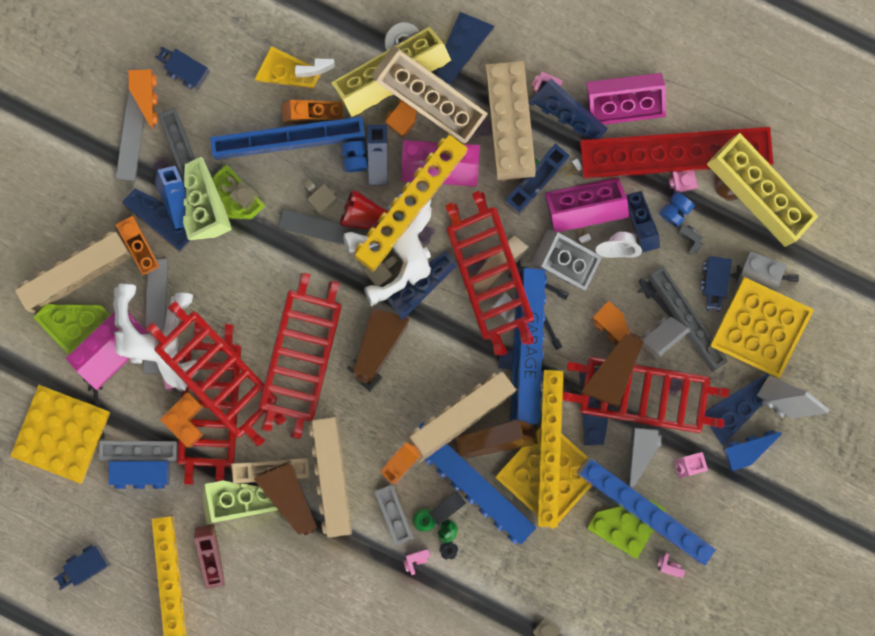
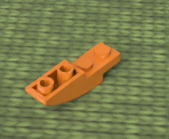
(400, 463)

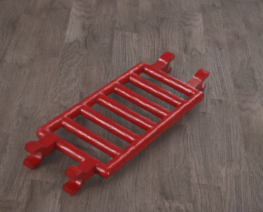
(521, 323)
(199, 390)
(271, 409)
(640, 418)
(220, 464)

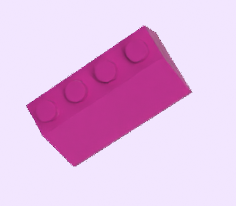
(627, 98)
(417, 151)
(587, 205)
(96, 356)

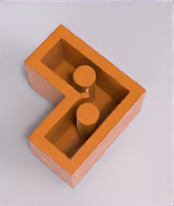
(179, 420)

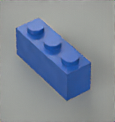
(139, 474)

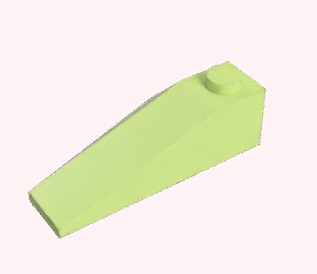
(204, 210)
(232, 501)

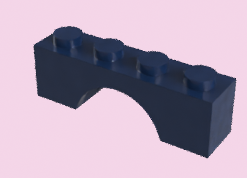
(531, 186)

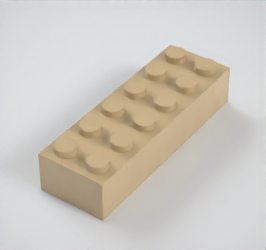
(429, 94)
(510, 120)
(73, 273)
(462, 415)
(332, 477)

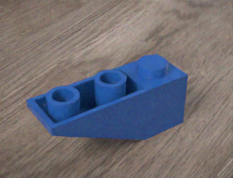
(172, 193)
(747, 453)

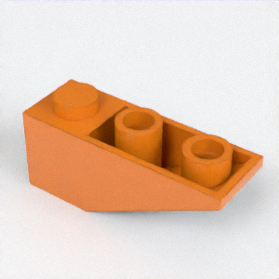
(142, 88)
(311, 111)
(401, 119)
(137, 245)
(612, 322)

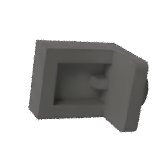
(691, 235)

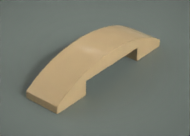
(517, 248)
(246, 471)

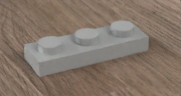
(394, 515)

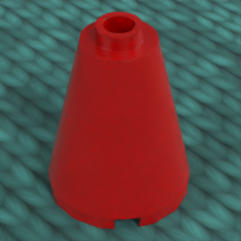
(361, 212)

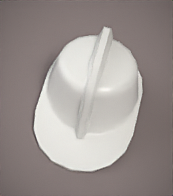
(620, 245)

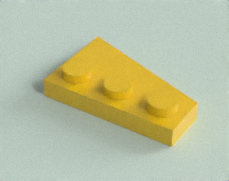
(280, 69)

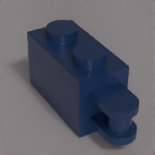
(183, 67)
(716, 281)
(83, 567)

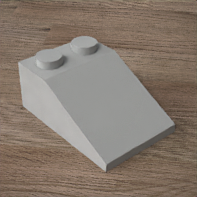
(566, 260)
(761, 270)
(665, 336)
(789, 400)
(642, 448)

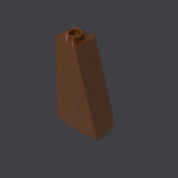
(379, 340)
(613, 375)
(497, 439)
(287, 494)

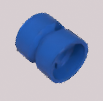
(354, 163)
(675, 211)

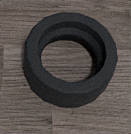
(447, 508)

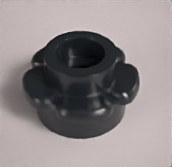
(448, 555)

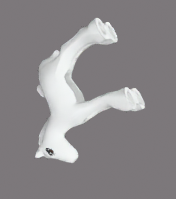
(407, 248)
(141, 347)

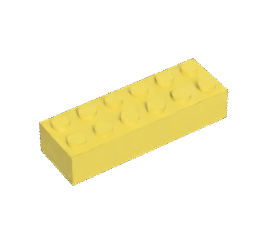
(360, 91)
(762, 190)

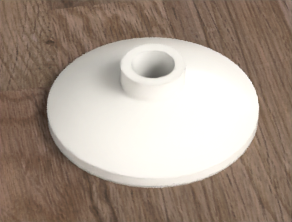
(395, 32)

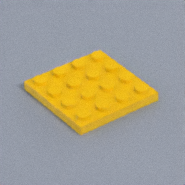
(761, 327)
(60, 434)
(522, 476)

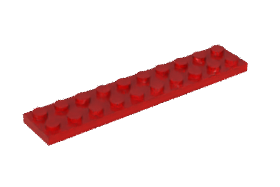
(664, 152)

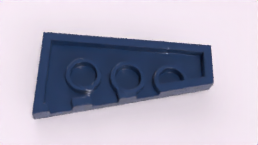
(462, 43)
(563, 106)
(156, 217)
(409, 297)
(736, 409)
(593, 426)

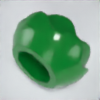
(418, 523)
(448, 531)

